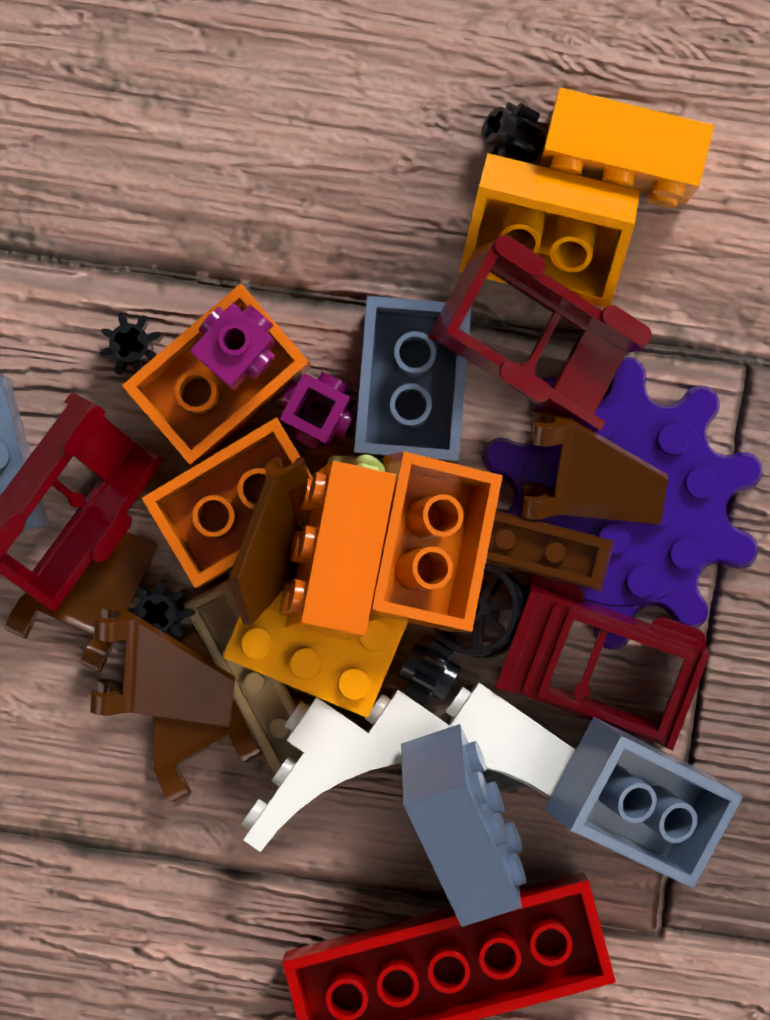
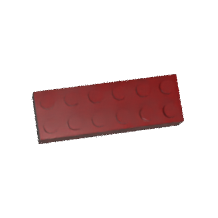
(453, 972)

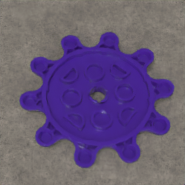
(649, 560)

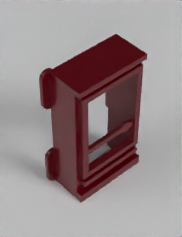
(594, 357)
(101, 517)
(541, 638)

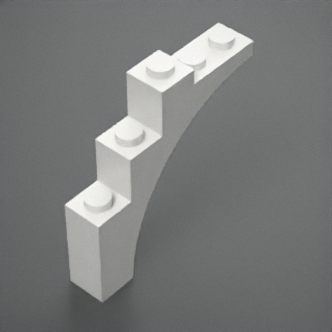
(340, 749)

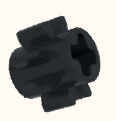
(513, 132)
(129, 331)
(173, 615)
(429, 671)

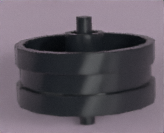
(488, 615)

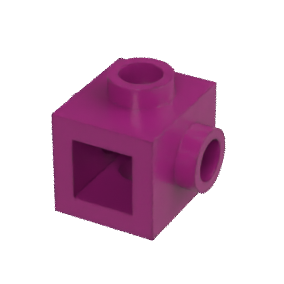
(220, 329)
(299, 405)

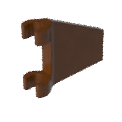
(592, 476)
(264, 555)
(100, 584)
(160, 675)
(181, 739)

